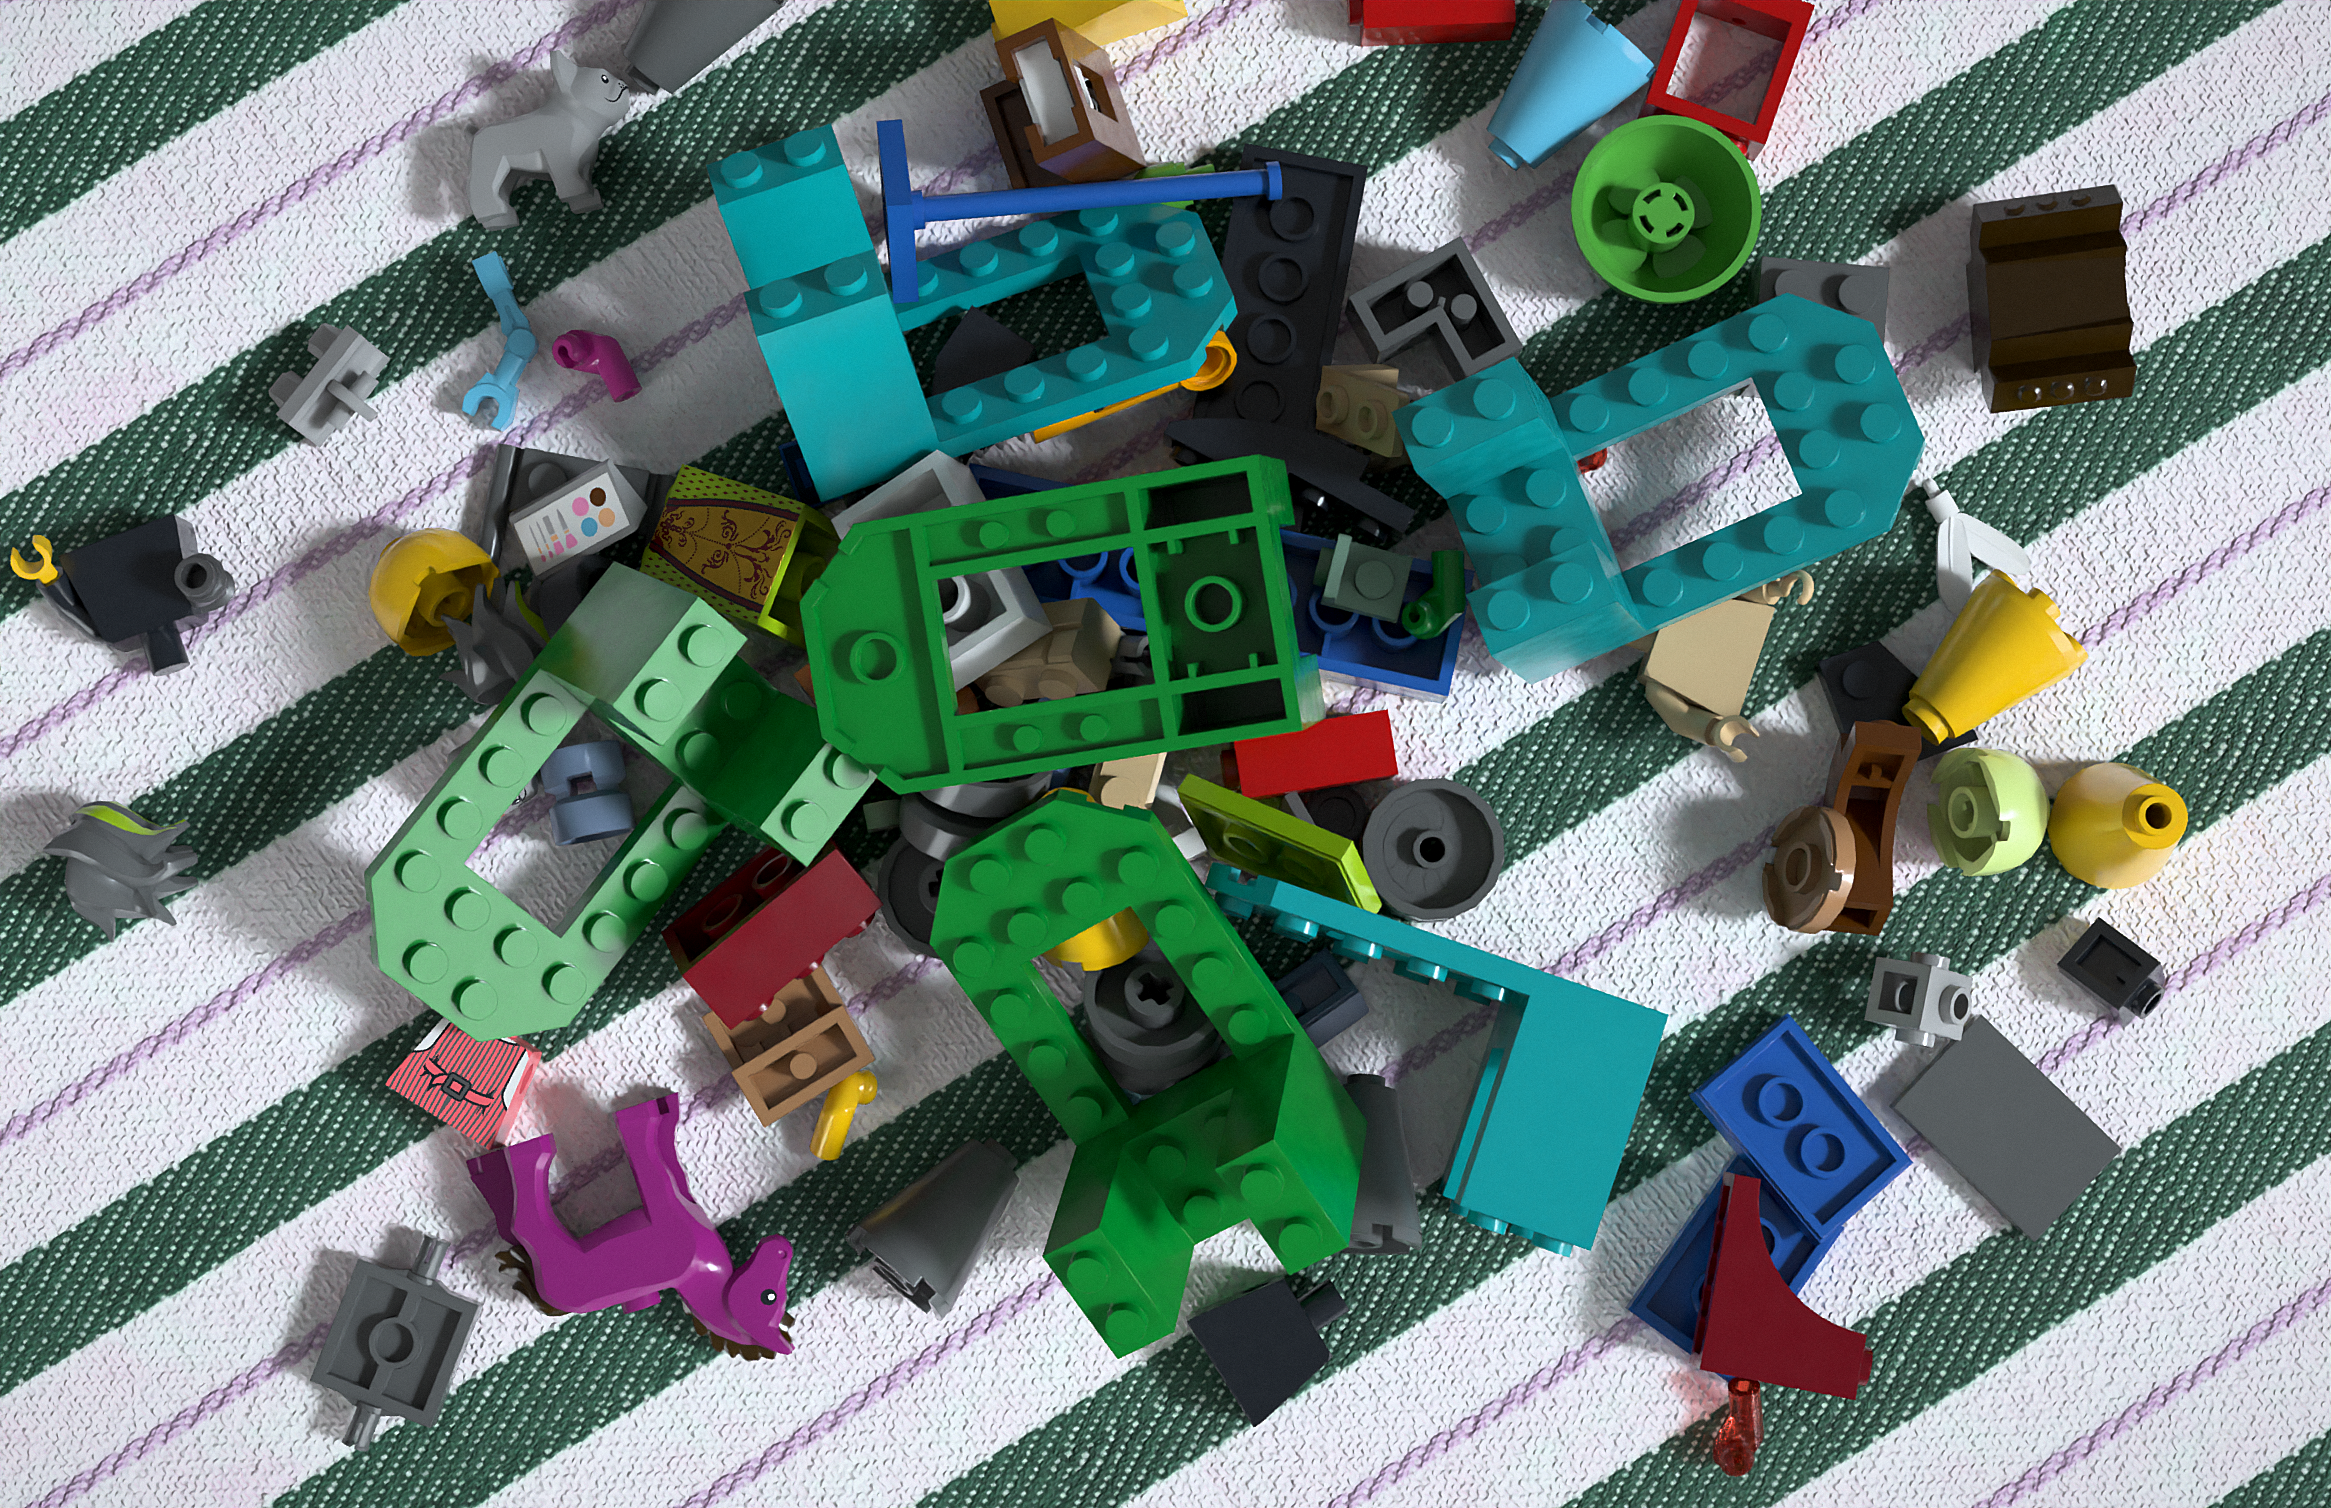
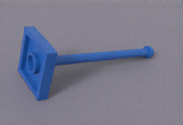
(909, 210)

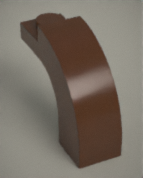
(1867, 788)

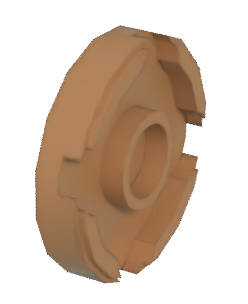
(1810, 869)

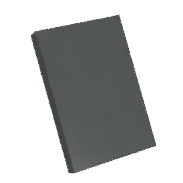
(2005, 1128)

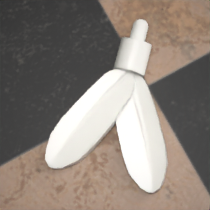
(1964, 536)

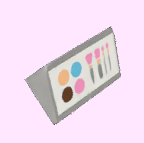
(577, 519)

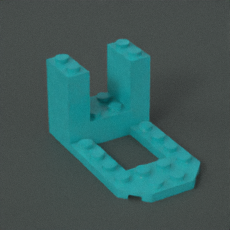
(840, 339)
(1535, 534)
(1552, 1080)

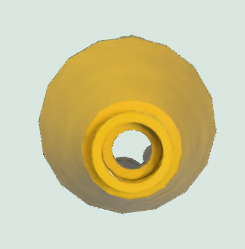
(1991, 659)

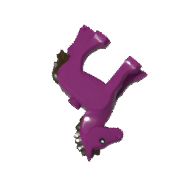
(641, 1251)

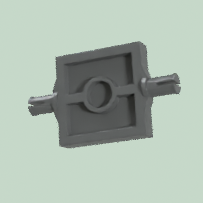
(396, 1342)

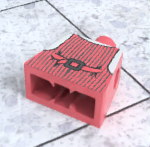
(468, 1081)

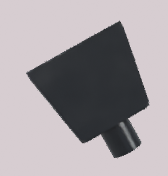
(1267, 1340)

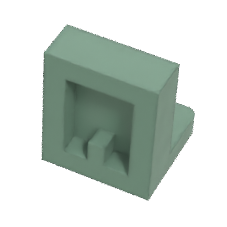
(1362, 579)

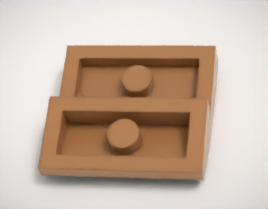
(794, 1047)

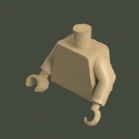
(1705, 663)

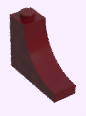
(1755, 1323)

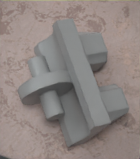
(333, 386)

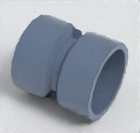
(592, 814)

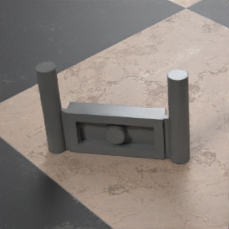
(529, 473)

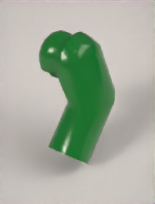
(1443, 601)

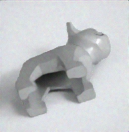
(546, 144)

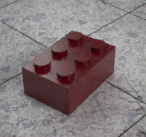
(769, 928)

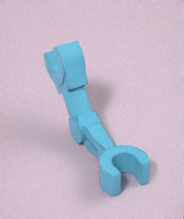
(519, 348)

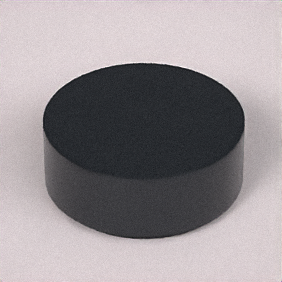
(1339, 811)

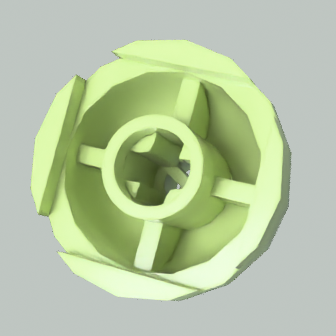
(1987, 811)

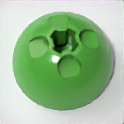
(1671, 176)

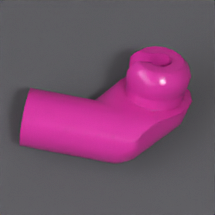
(600, 356)

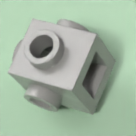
(1919, 999)

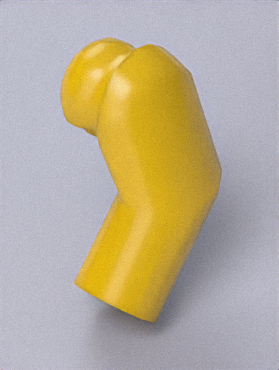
(839, 1111)

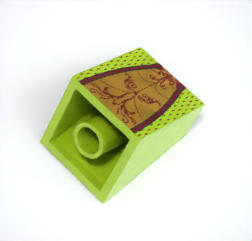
(741, 551)

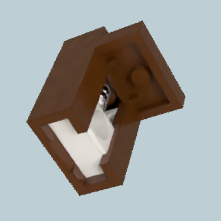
(1059, 111)

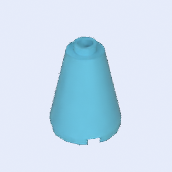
(1564, 84)

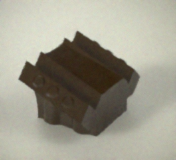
(2050, 300)

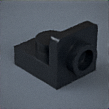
(2115, 972)

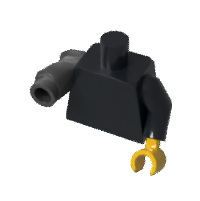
(134, 589)

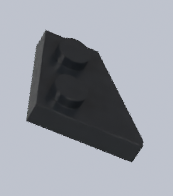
(1874, 686)

